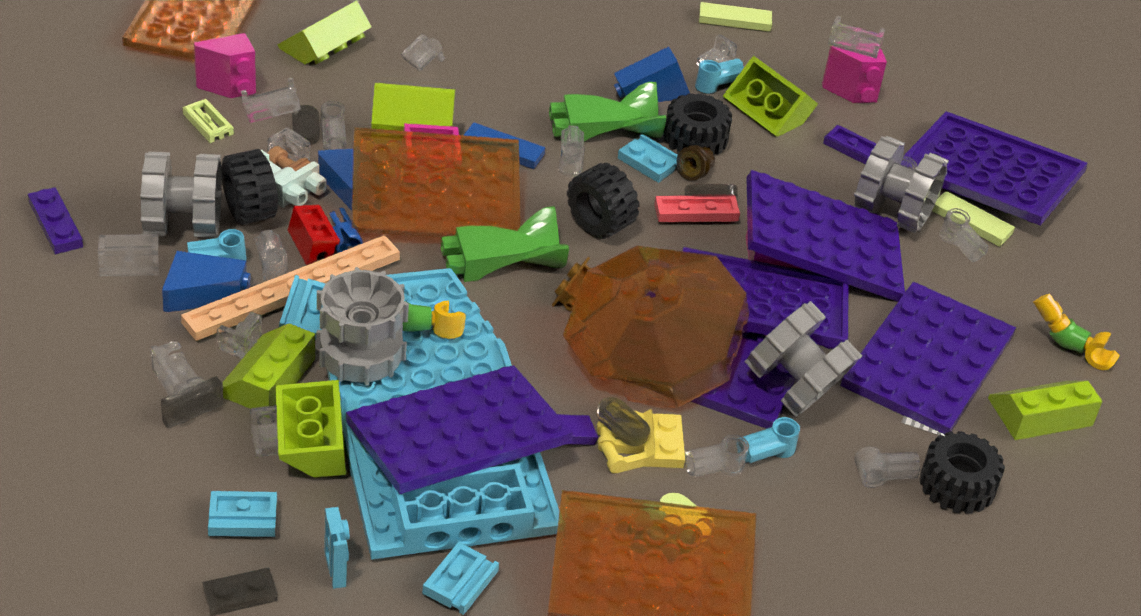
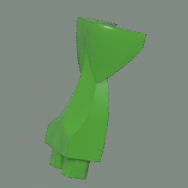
(599, 115)
(484, 249)

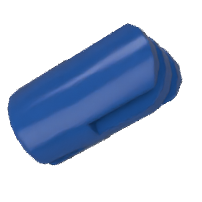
(348, 236)

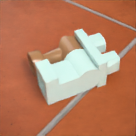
(295, 178)

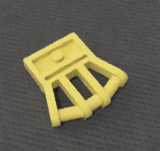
(661, 449)

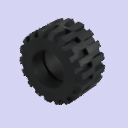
(699, 122)
(249, 186)
(603, 200)
(962, 472)

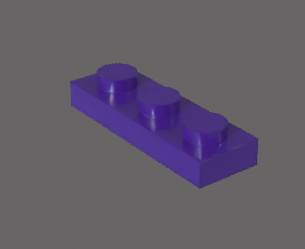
(55, 220)

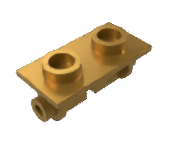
(568, 290)

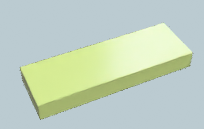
(735, 16)
(983, 223)

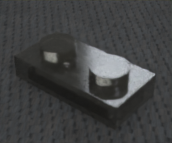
(192, 402)
(240, 591)

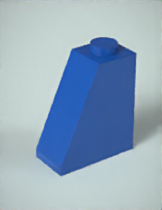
(659, 68)
(337, 169)
(202, 279)

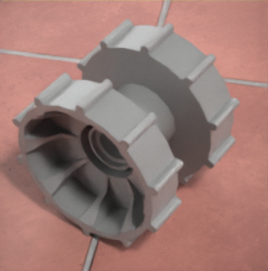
(887, 178)
(181, 194)
(361, 325)
(802, 358)

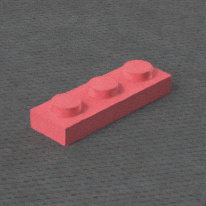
(697, 208)

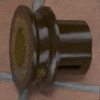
(695, 162)

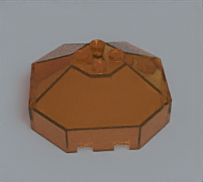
(662, 344)

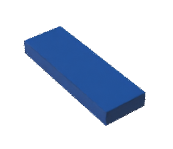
(529, 152)

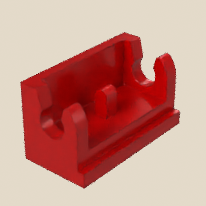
(312, 232)

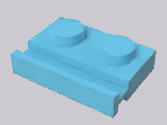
(649, 158)
(302, 305)
(242, 513)
(336, 546)
(460, 578)

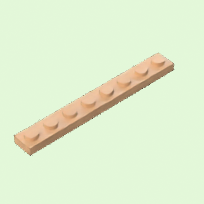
(274, 292)

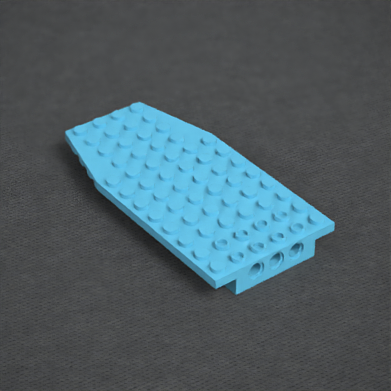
(472, 509)

